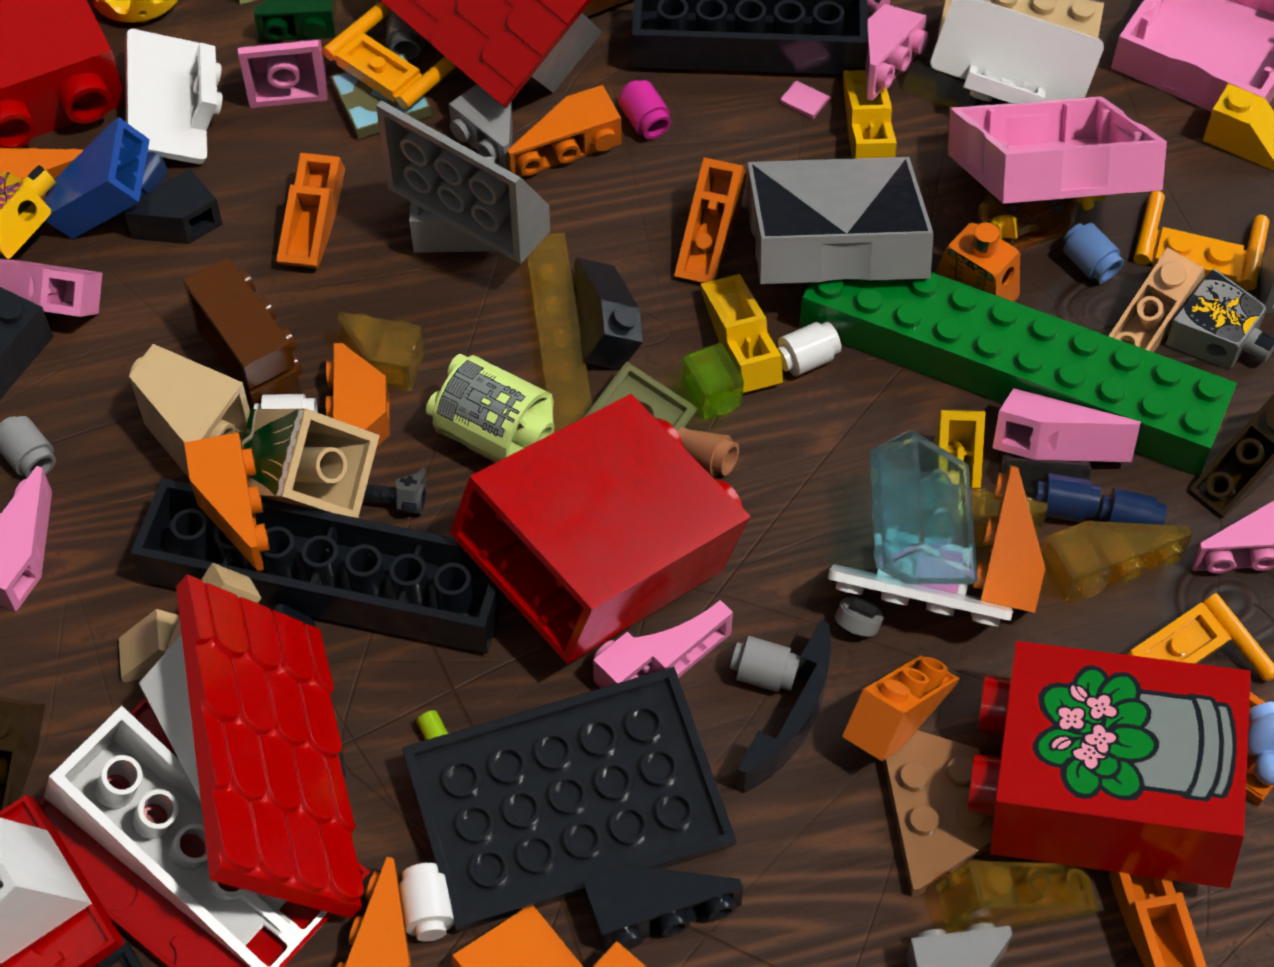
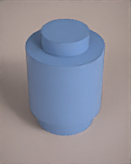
(1092, 252)

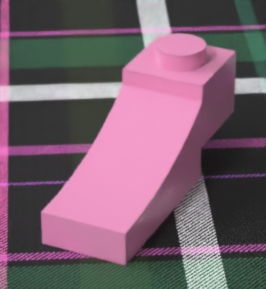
(675, 647)

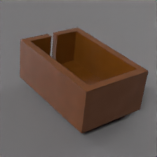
(243, 331)

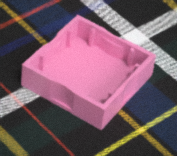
(1200, 48)
(1056, 149)

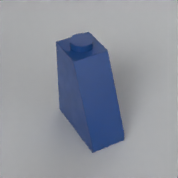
(99, 180)

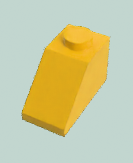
(1243, 126)

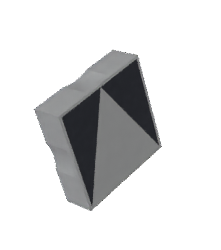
(838, 220)

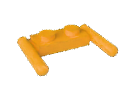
(378, 65)
(1226, 257)
(1201, 634)

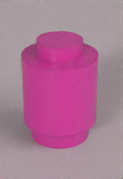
(645, 109)

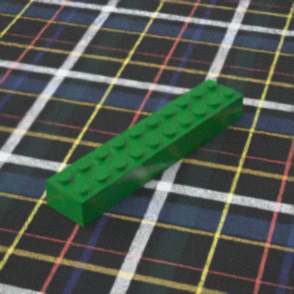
(1003, 345)

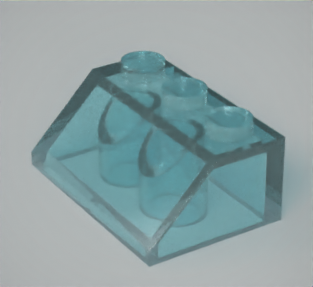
(922, 513)

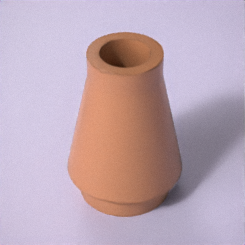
(711, 450)

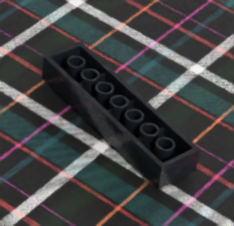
(330, 568)

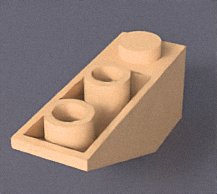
(1159, 301)

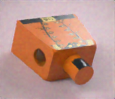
(983, 261)

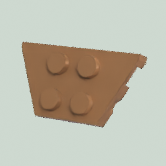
(930, 808)

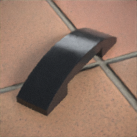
(769, 754)

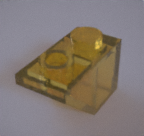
(387, 345)

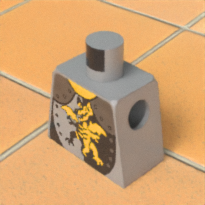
(1221, 324)

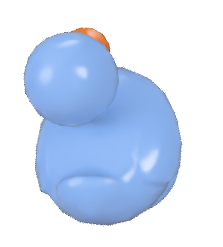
(1262, 742)

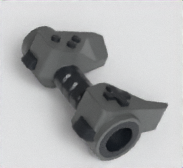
(407, 494)

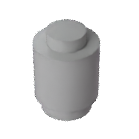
(25, 446)
(765, 664)

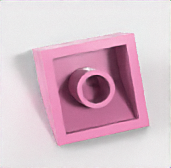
(284, 73)

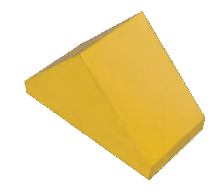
(963, 436)

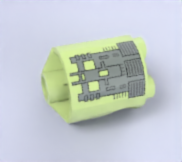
(490, 409)

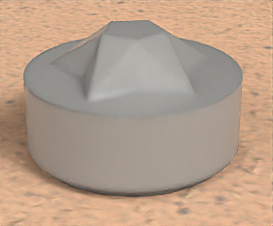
(859, 616)

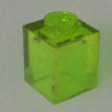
(712, 381)

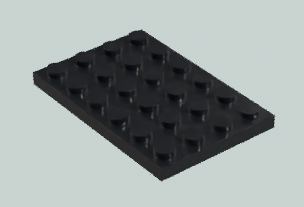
(566, 796)

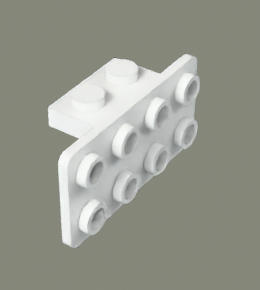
(1014, 54)
(171, 93)
(938, 601)

